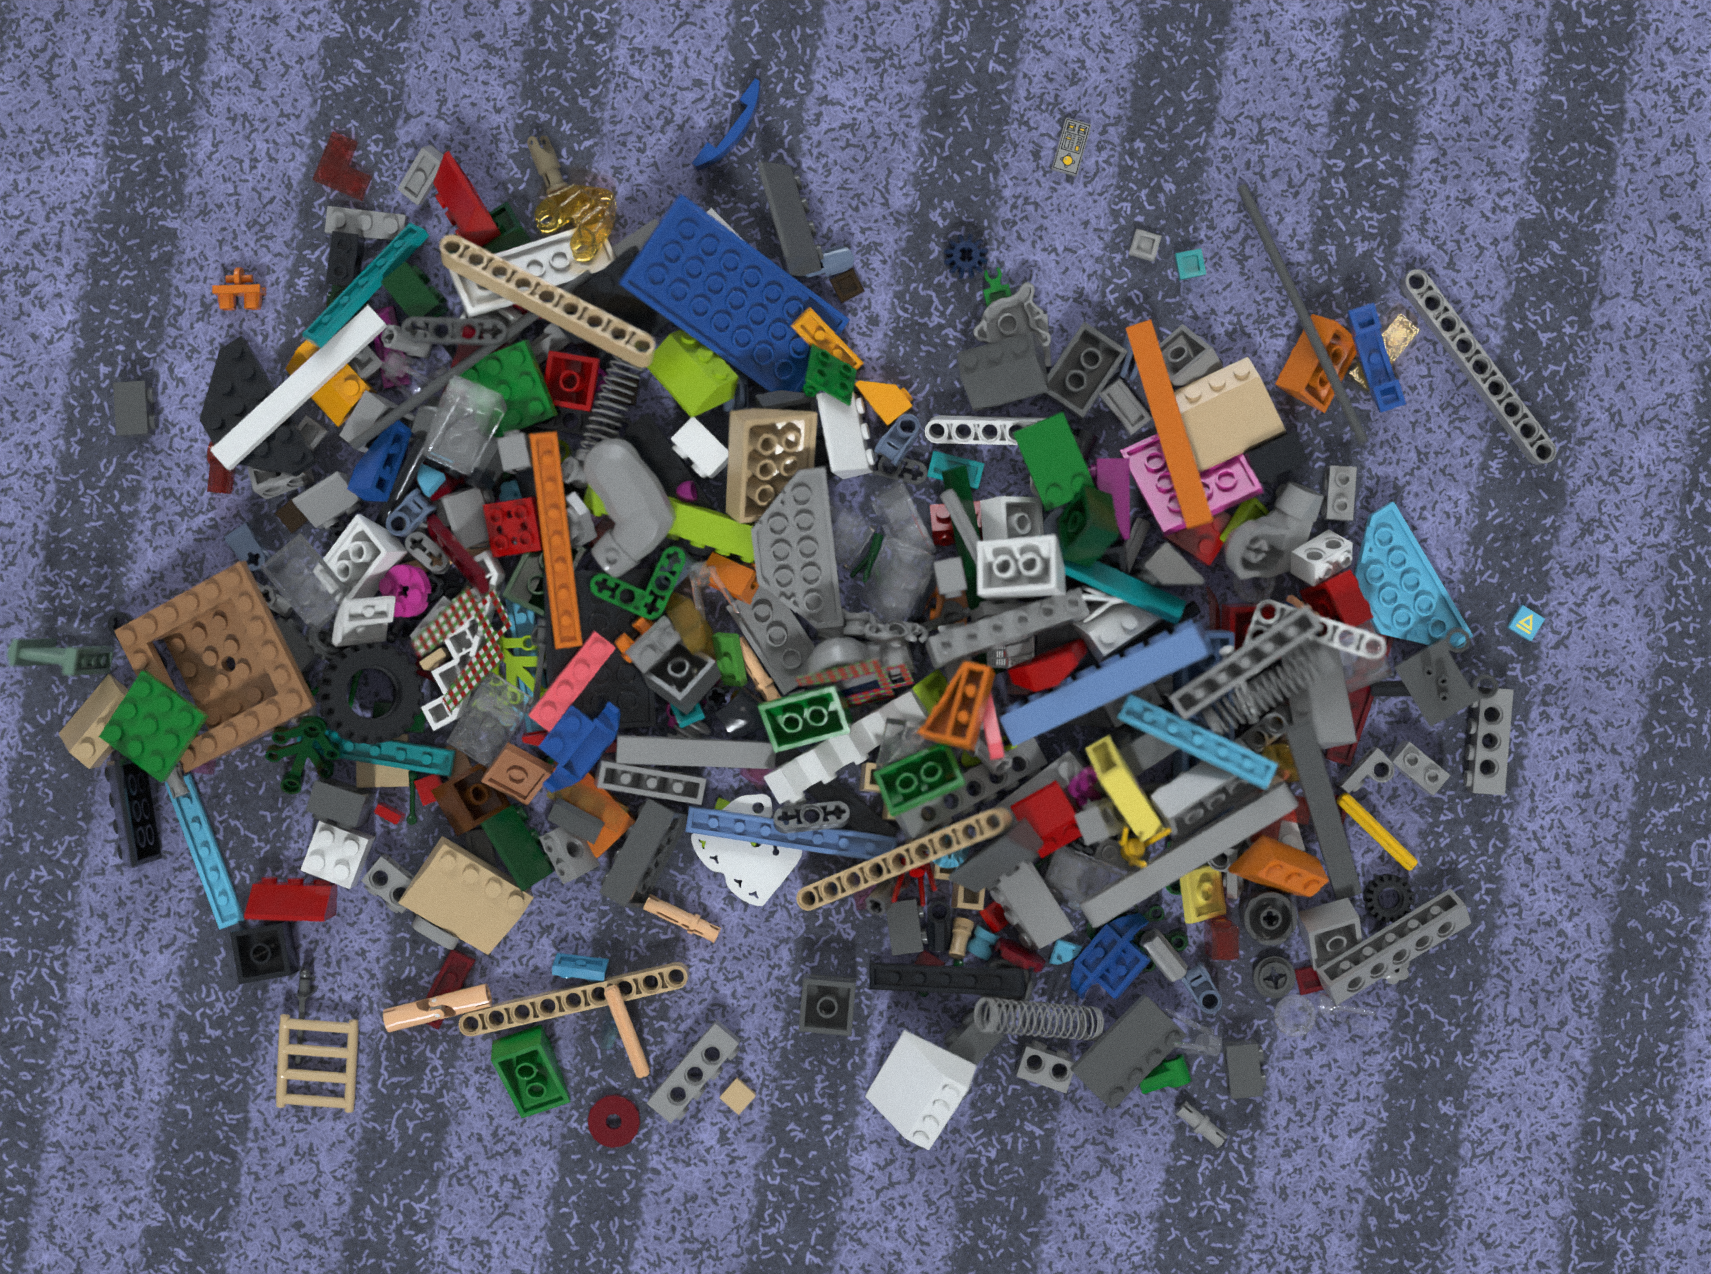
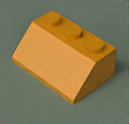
(339, 394)

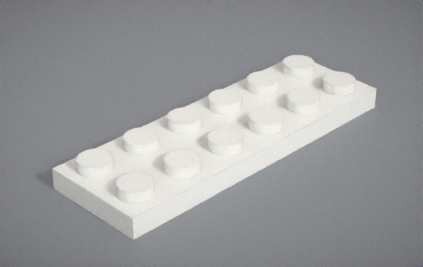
(545, 258)

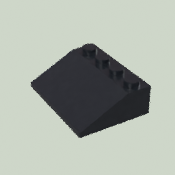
(612, 298)
(133, 813)

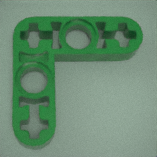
(641, 595)

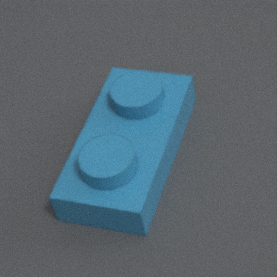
(582, 967)

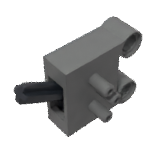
(1435, 680)

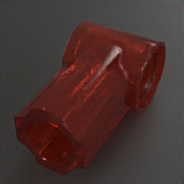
(220, 478)

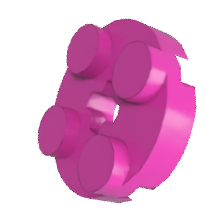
(418, 591)

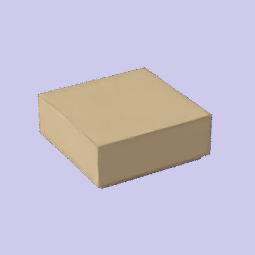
(435, 659)
(737, 1095)

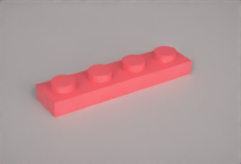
(571, 681)

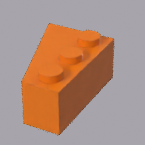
(961, 709)

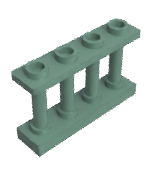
(73, 660)

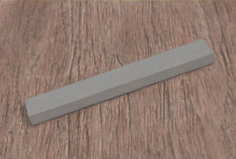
(695, 752)

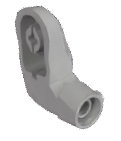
(632, 500)
(1265, 545)
(848, 651)

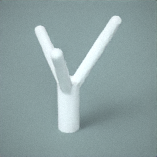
(1100, 596)

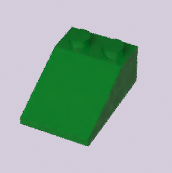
(1053, 460)
(530, 1071)

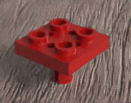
(522, 525)

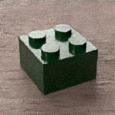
(414, 295)
(1087, 526)

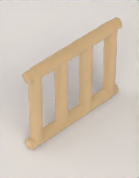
(349, 1053)

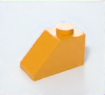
(885, 399)

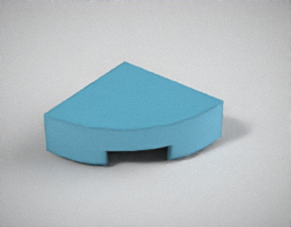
(429, 479)
(1064, 952)

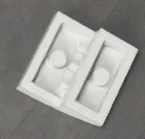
(363, 620)

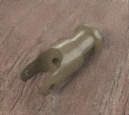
(546, 164)

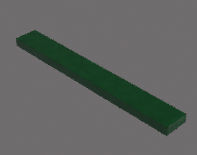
(958, 480)

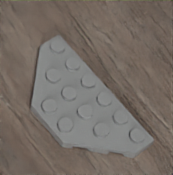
(797, 550)

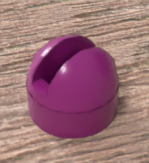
(687, 492)

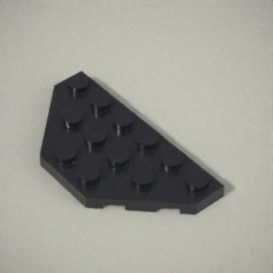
(233, 393)
(669, 469)

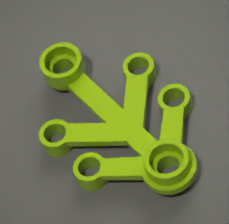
(516, 665)

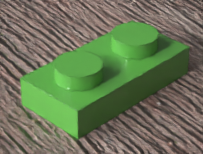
(729, 659)

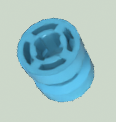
(982, 943)

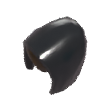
(742, 713)

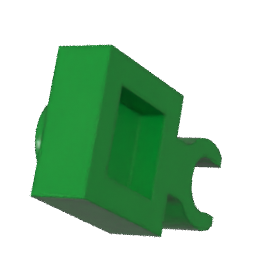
(996, 290)

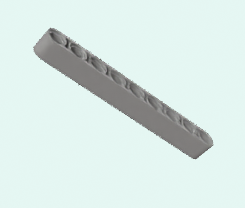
(1489, 373)
(1188, 854)

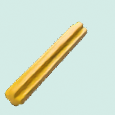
(1377, 831)

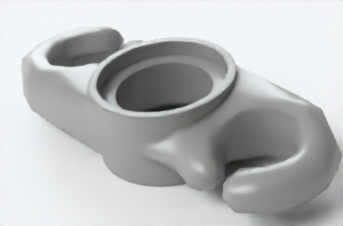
(886, 636)

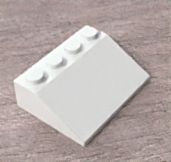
(920, 1088)

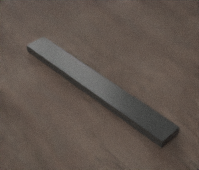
(1322, 809)

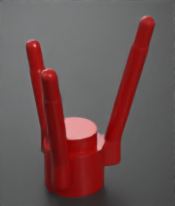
(917, 872)

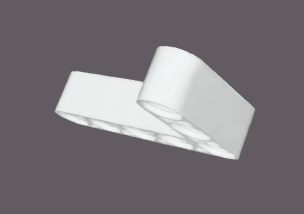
(977, 435)
(1332, 637)

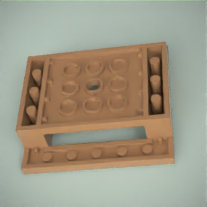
(201, 631)

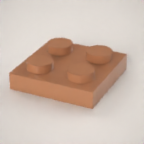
(517, 774)

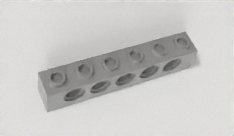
(1006, 628)
(1245, 662)
(1030, 761)
(1393, 946)

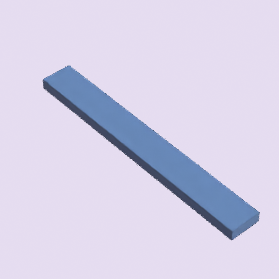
(761, 830)

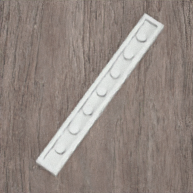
(298, 388)

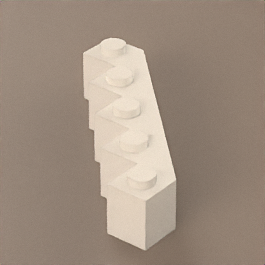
(464, 646)
(832, 754)

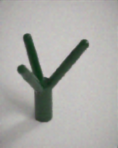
(870, 558)

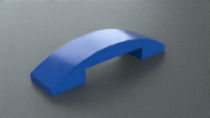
(710, 154)
(1374, 358)

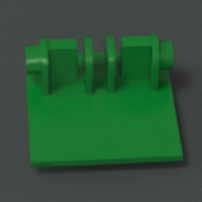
(829, 375)

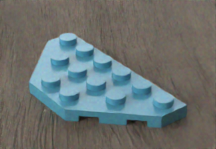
(1402, 584)

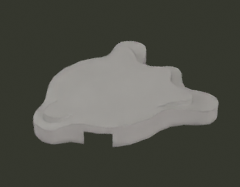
(1011, 318)

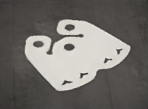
(741, 861)

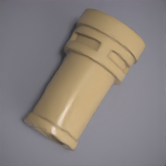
(961, 932)

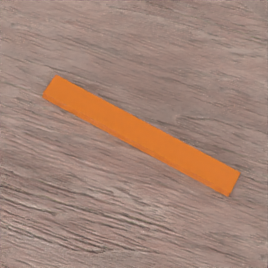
(1169, 424)
(555, 540)

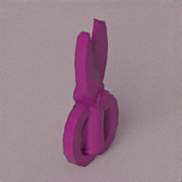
(1085, 789)

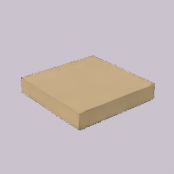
(382, 776)

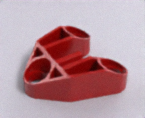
(1048, 667)

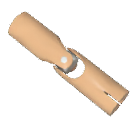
(419, 1011)

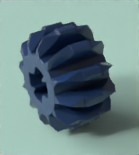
(955, 256)

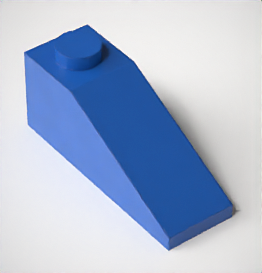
(379, 466)

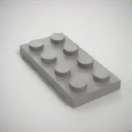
(775, 637)

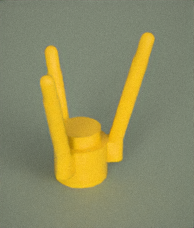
(1134, 849)

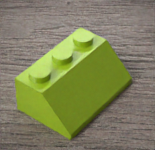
(693, 373)

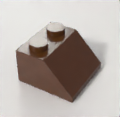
(468, 800)

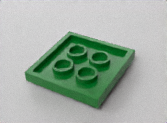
(520, 381)
(153, 726)

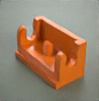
(734, 577)

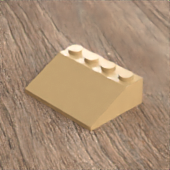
(1227, 414)
(764, 456)
(466, 896)

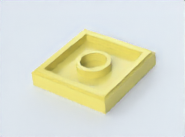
(1202, 894)

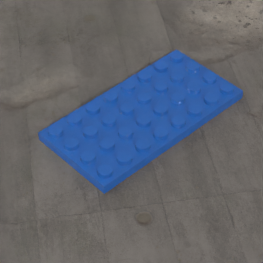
(727, 296)

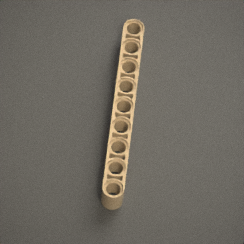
(540, 290)
(914, 858)
(564, 1006)

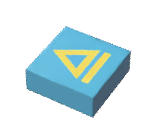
(1525, 623)

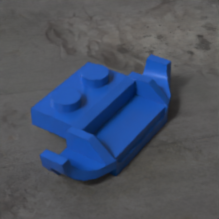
(578, 744)
(1111, 958)

